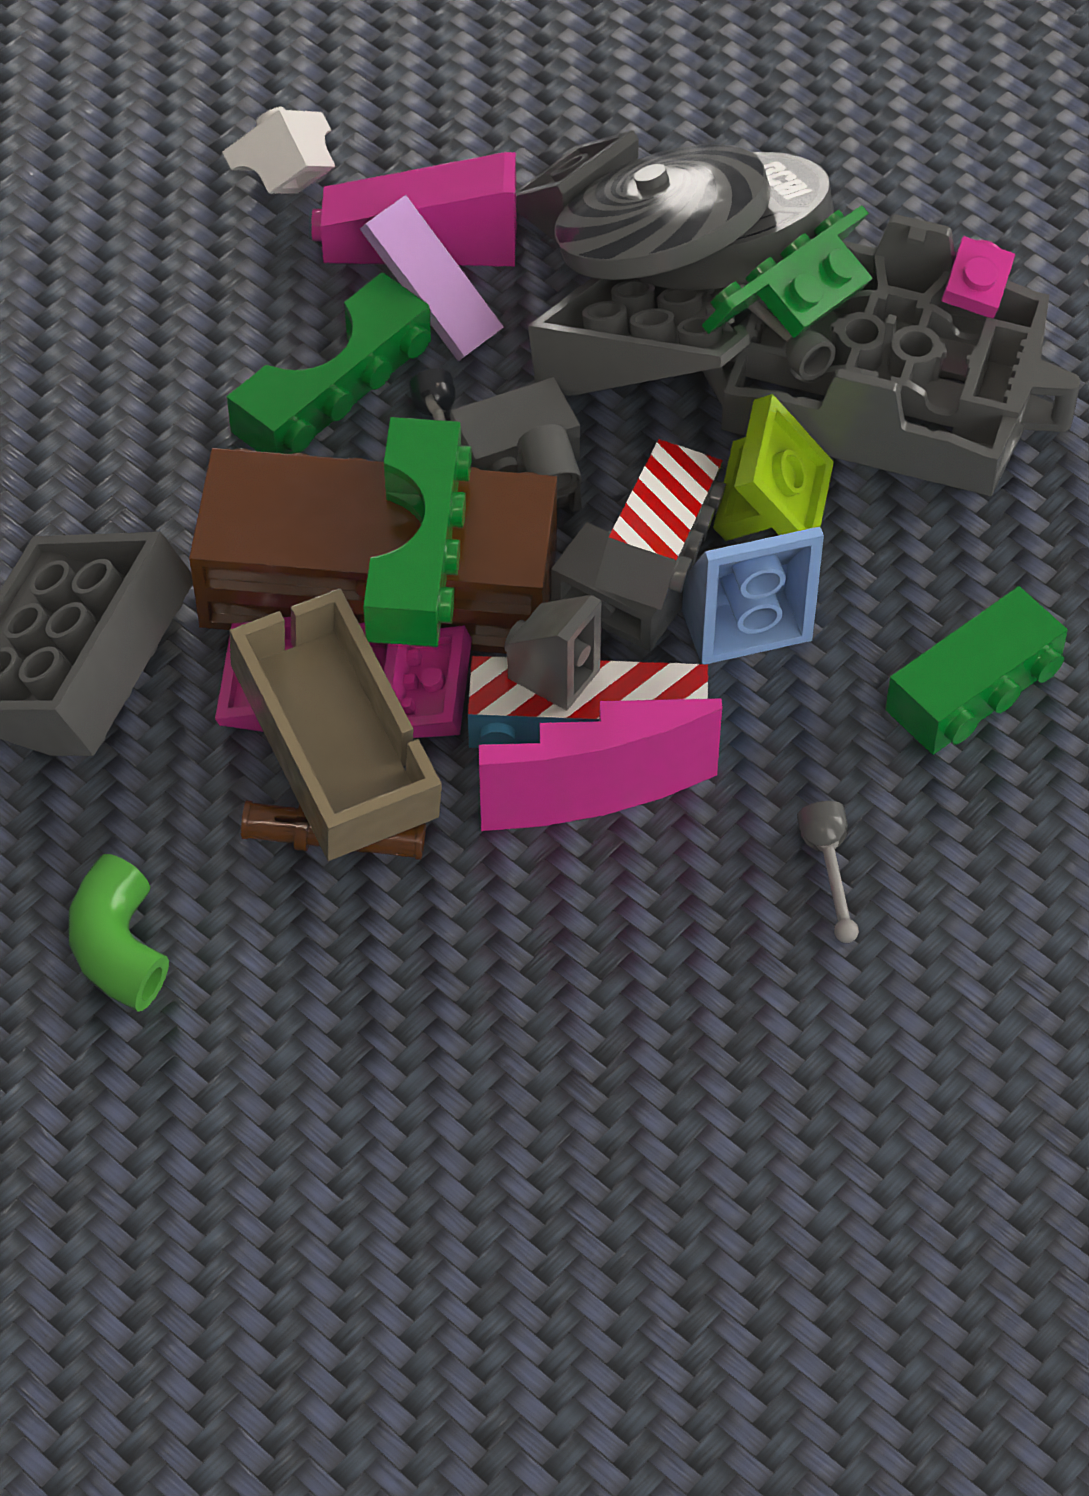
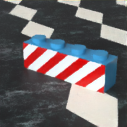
(511, 713)

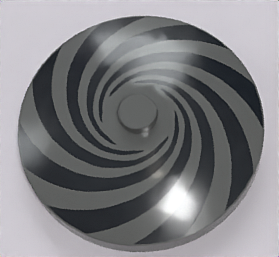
(663, 211)

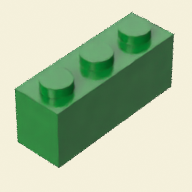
(976, 671)

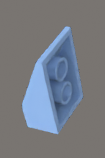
(753, 595)

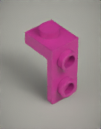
(978, 277)

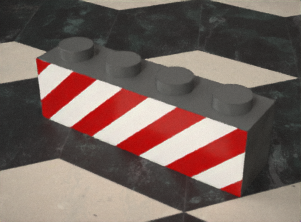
(662, 525)

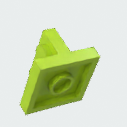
(773, 476)

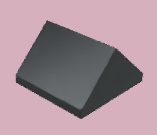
(551, 190)

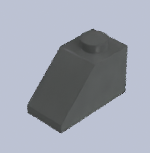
(557, 649)

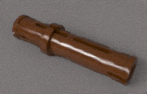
(291, 826)

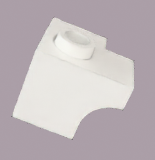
(284, 150)

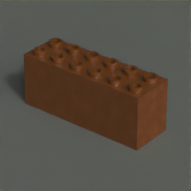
(307, 525)

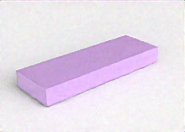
(432, 275)

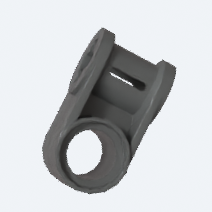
(549, 452)

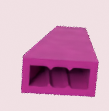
(462, 201)

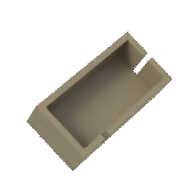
(335, 725)

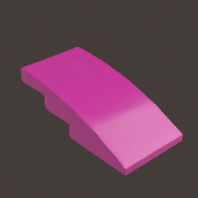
(424, 678)
(602, 766)

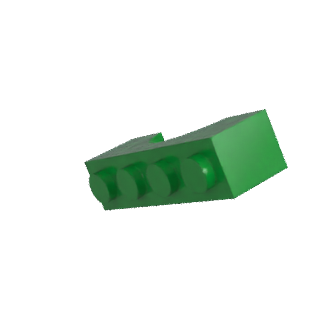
(288, 408)
(408, 586)

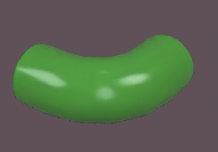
(102, 935)

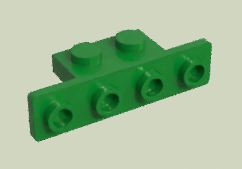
(805, 284)

